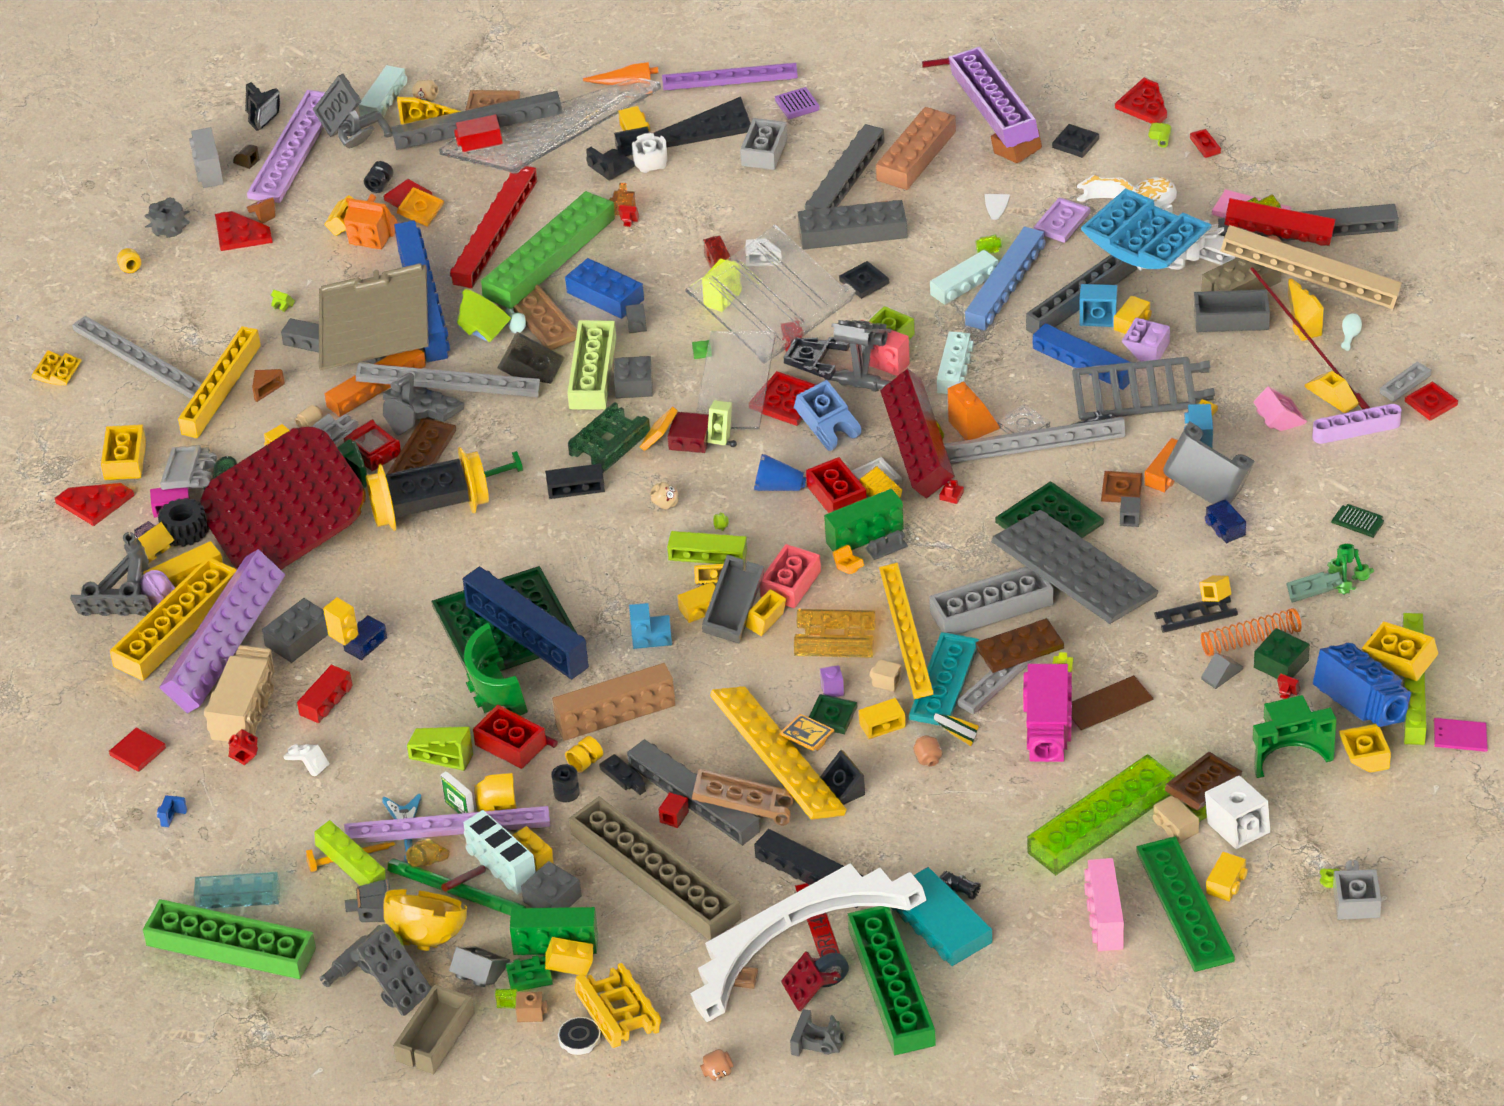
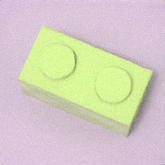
(719, 422)

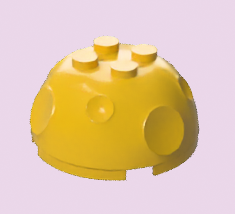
(423, 918)

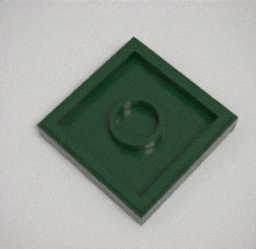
(833, 712)

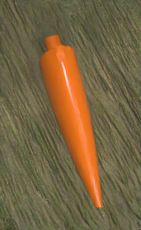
(629, 72)

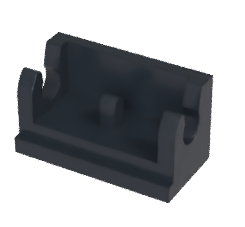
(624, 139)

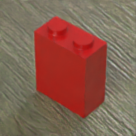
(478, 133)

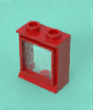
(374, 444)

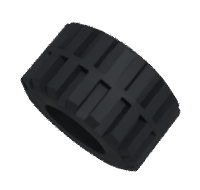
(184, 521)

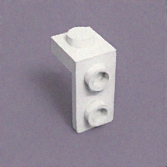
(310, 755)

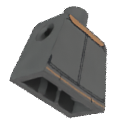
(369, 901)

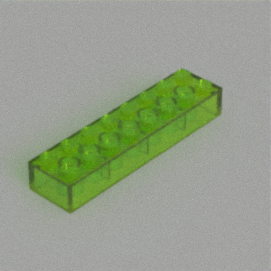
(1099, 815)

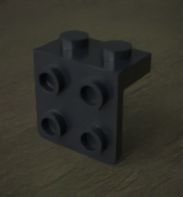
(608, 164)

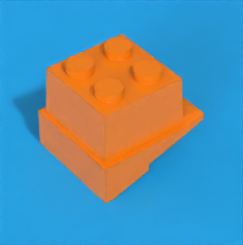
(368, 223)

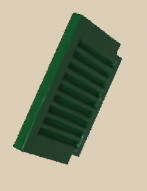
(1358, 520)

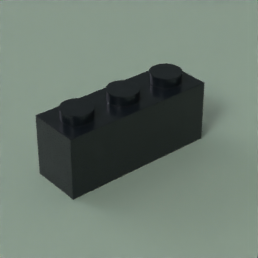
(575, 481)

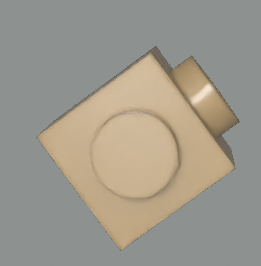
(886, 675)

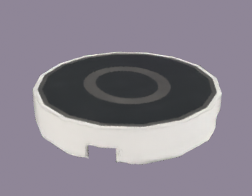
(579, 1035)

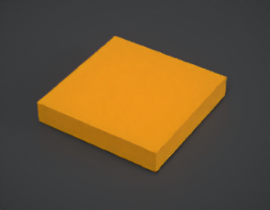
(420, 206)
(658, 428)

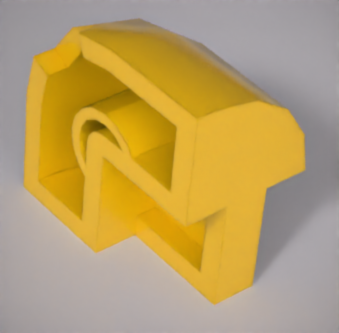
(495, 793)

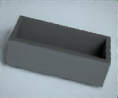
(1231, 310)
(732, 599)

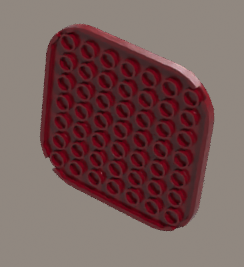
(283, 498)

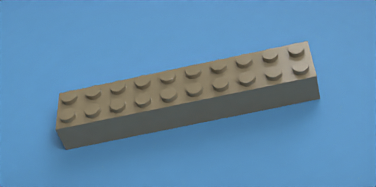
(655, 868)

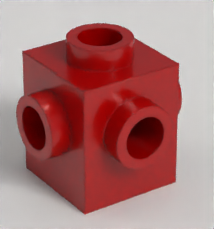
(243, 746)

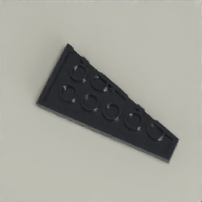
(714, 123)

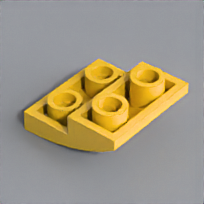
(56, 368)

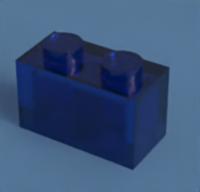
(1225, 521)
(370, 636)

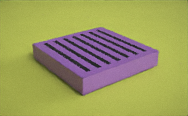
(797, 103)

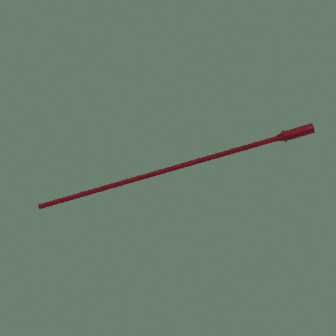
(1361, 402)

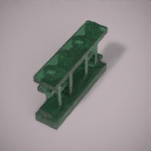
(618, 445)

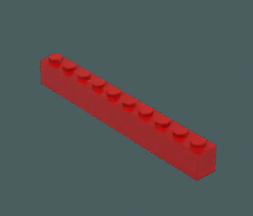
(493, 227)

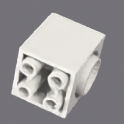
(1237, 812)

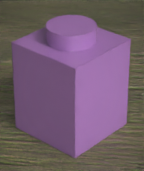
(832, 681)

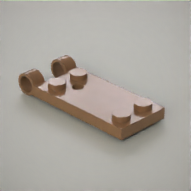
(742, 795)

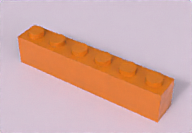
(353, 393)

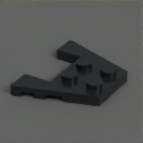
(809, 352)

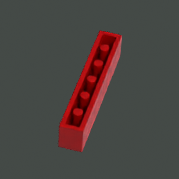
(1279, 222)

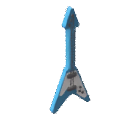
(402, 812)

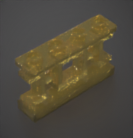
(835, 645)

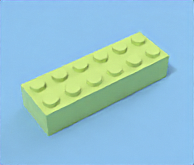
(592, 365)

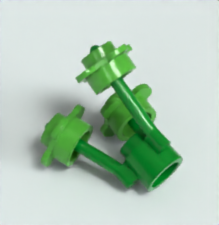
(1345, 555)

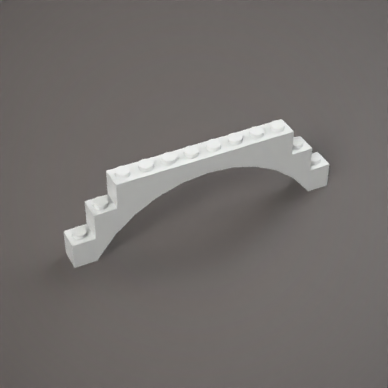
(836, 891)

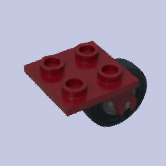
(811, 974)

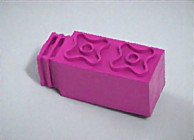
(1049, 711)

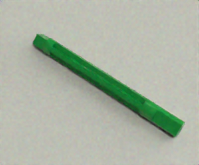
(464, 891)

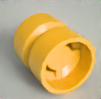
(584, 753)

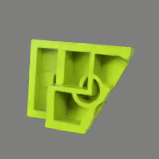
(481, 315)

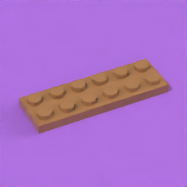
(546, 319)

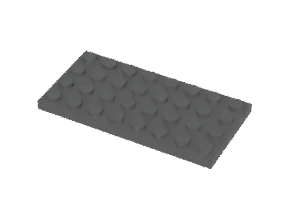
(1075, 566)

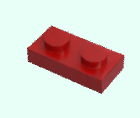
(1205, 143)

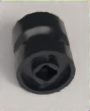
(378, 177)
(565, 783)

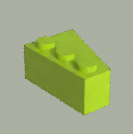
(442, 746)

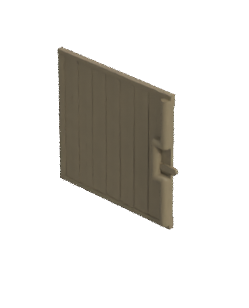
(373, 316)

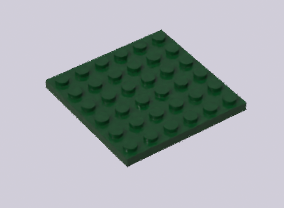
(462, 621)

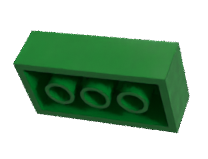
(864, 521)
(534, 928)

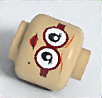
(425, 90)
(664, 495)

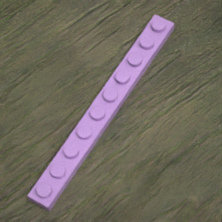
(442, 825)

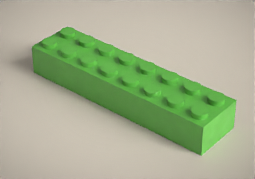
(229, 939)

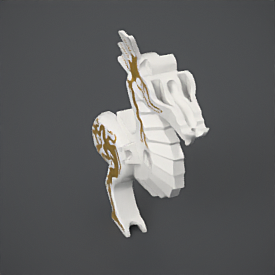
(1155, 188)

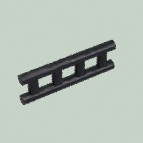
(1188, 620)

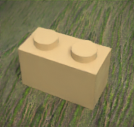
(1176, 819)

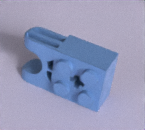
(826, 413)

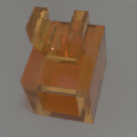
(623, 197)

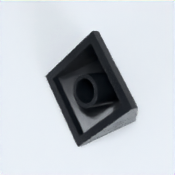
(844, 778)

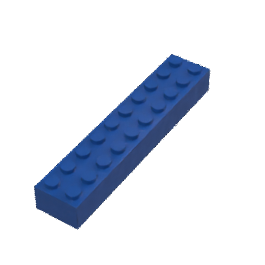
(412, 252)

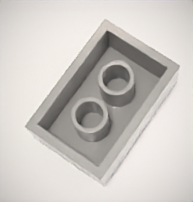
(763, 143)
(206, 157)

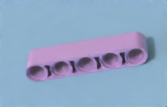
(1356, 423)

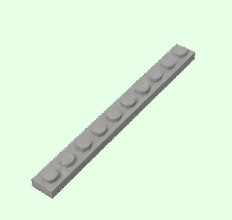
(137, 356)
(450, 380)
(1035, 440)

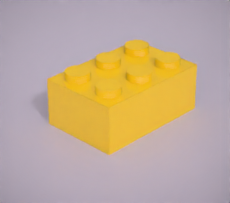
(123, 452)
(1401, 650)

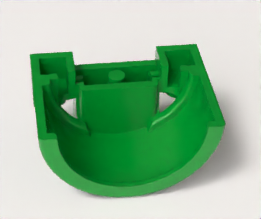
(488, 682)
(1293, 724)

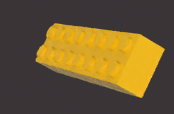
(171, 620)

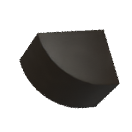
(247, 156)

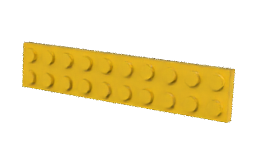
(778, 753)

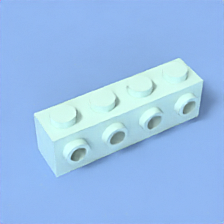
(954, 360)

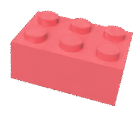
(892, 356)
(791, 574)

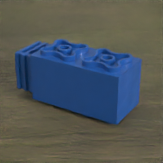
(1361, 685)

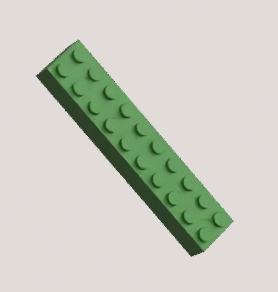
(547, 250)

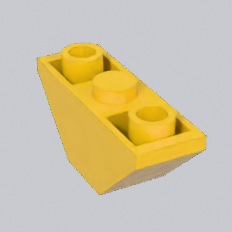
(1333, 390)

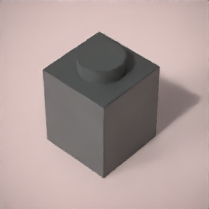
(636, 318)
(1130, 511)

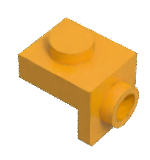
(846, 560)

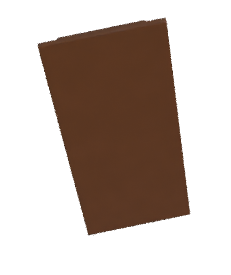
(1109, 702)

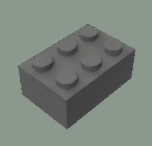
(296, 630)

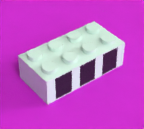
(498, 851)

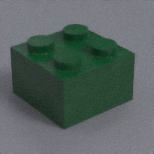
(1281, 654)

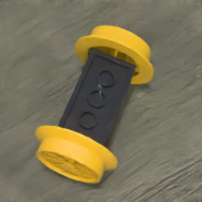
(427, 488)

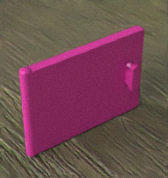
(1460, 734)

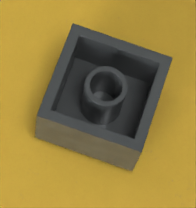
(633, 377)
(551, 888)

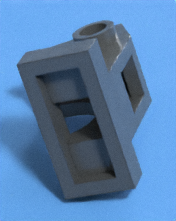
(806, 1032)

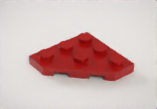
(1144, 102)
(240, 231)
(94, 501)

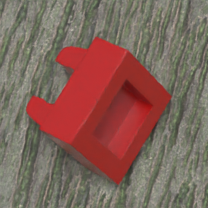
(628, 214)
(951, 492)
(1288, 686)

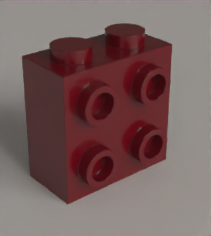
(689, 432)

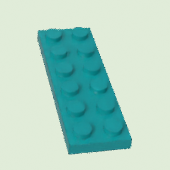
(947, 675)

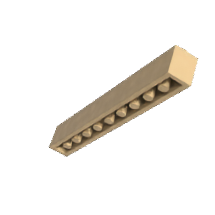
(1310, 266)

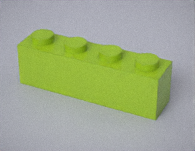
(705, 547)
(348, 854)

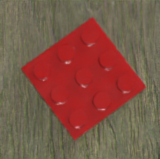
(781, 397)

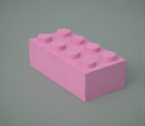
(1104, 904)

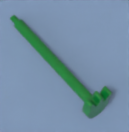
(516, 464)

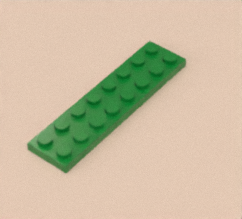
(1185, 904)

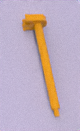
(313, 863)

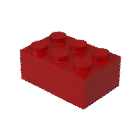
(834, 485)
(509, 736)

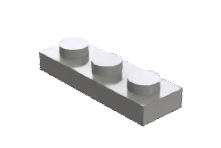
(1405, 381)

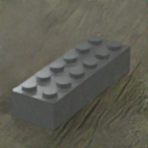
(852, 224)

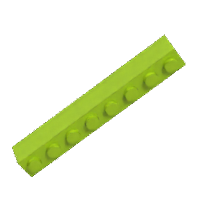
(1416, 714)

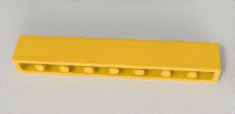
(219, 382)

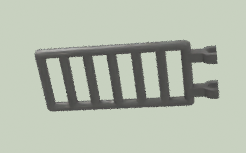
(1193, 396)

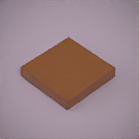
(1120, 484)

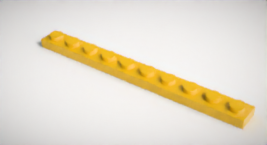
(906, 631)

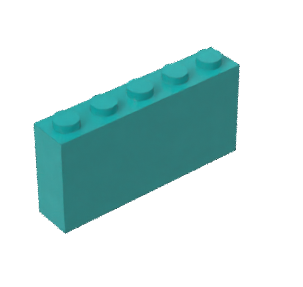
(946, 921)

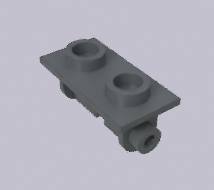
(882, 547)

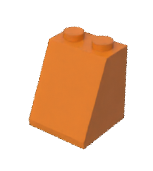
(969, 413)

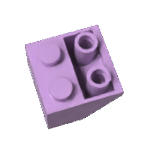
(1147, 339)

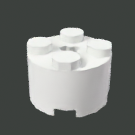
(649, 152)

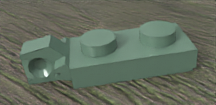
(1313, 585)

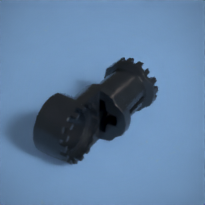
(961, 884)

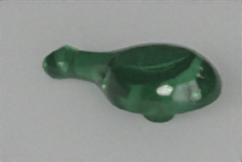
(222, 465)

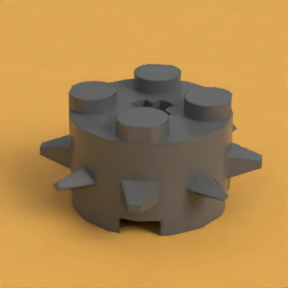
(167, 218)

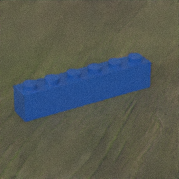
(1077, 352)

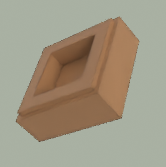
(746, 978)

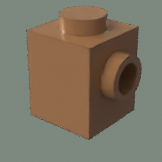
(530, 1006)

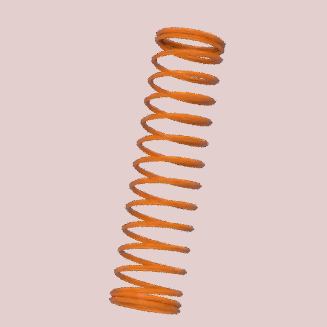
(1210, 645)

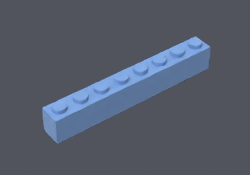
(1004, 278)

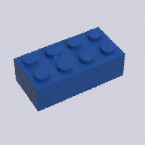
(604, 287)

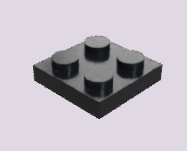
(1075, 140)
(864, 279)

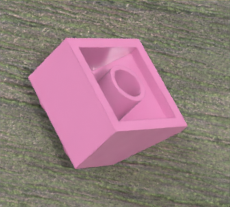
(1278, 410)

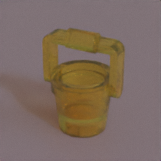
(426, 853)

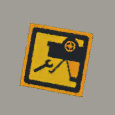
(807, 732)

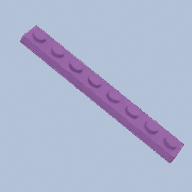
(729, 76)

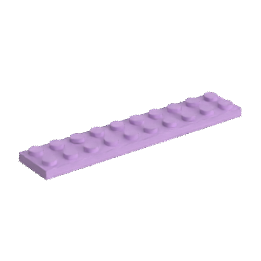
(289, 151)

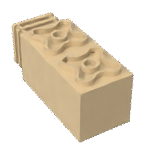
(241, 693)

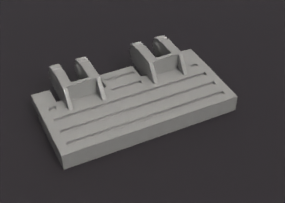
(187, 467)

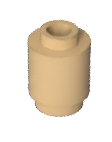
(308, 416)

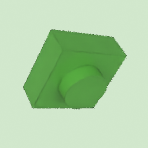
(700, 349)

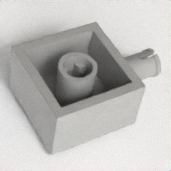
(1356, 893)

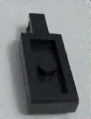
(623, 774)

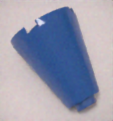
(778, 476)

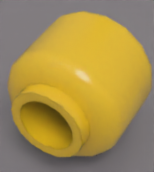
(129, 260)

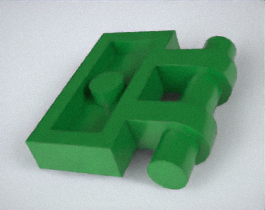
(528, 973)

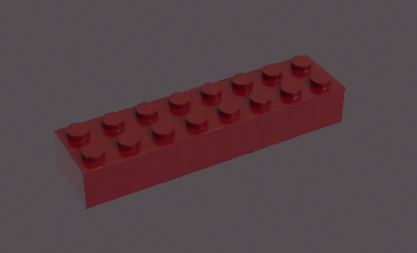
(917, 433)

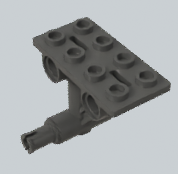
(862, 338)
(124, 601)
(389, 963)

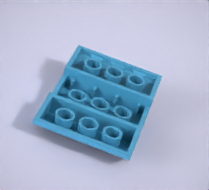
(1142, 232)

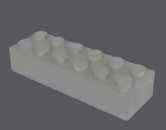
(990, 600)

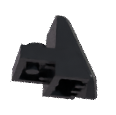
(261, 105)

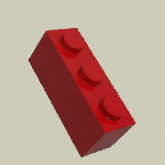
(324, 693)

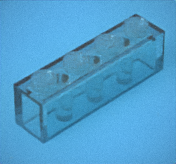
(237, 890)

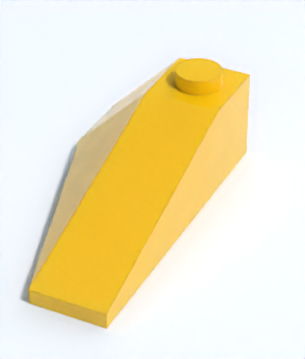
(415, 109)
(1306, 310)

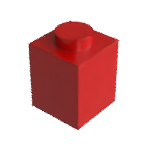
(673, 810)

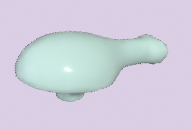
(517, 321)
(1351, 328)

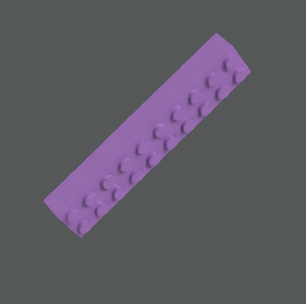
(993, 97)
(222, 631)

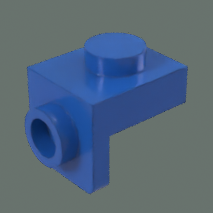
(169, 807)

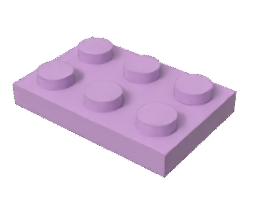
(1062, 219)

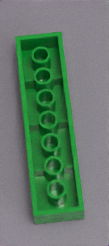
(891, 980)

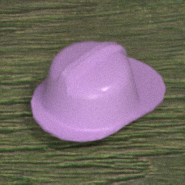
(155, 586)

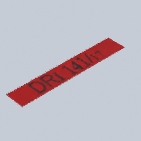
(821, 931)

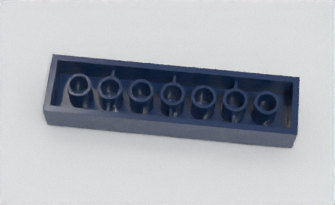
(526, 622)

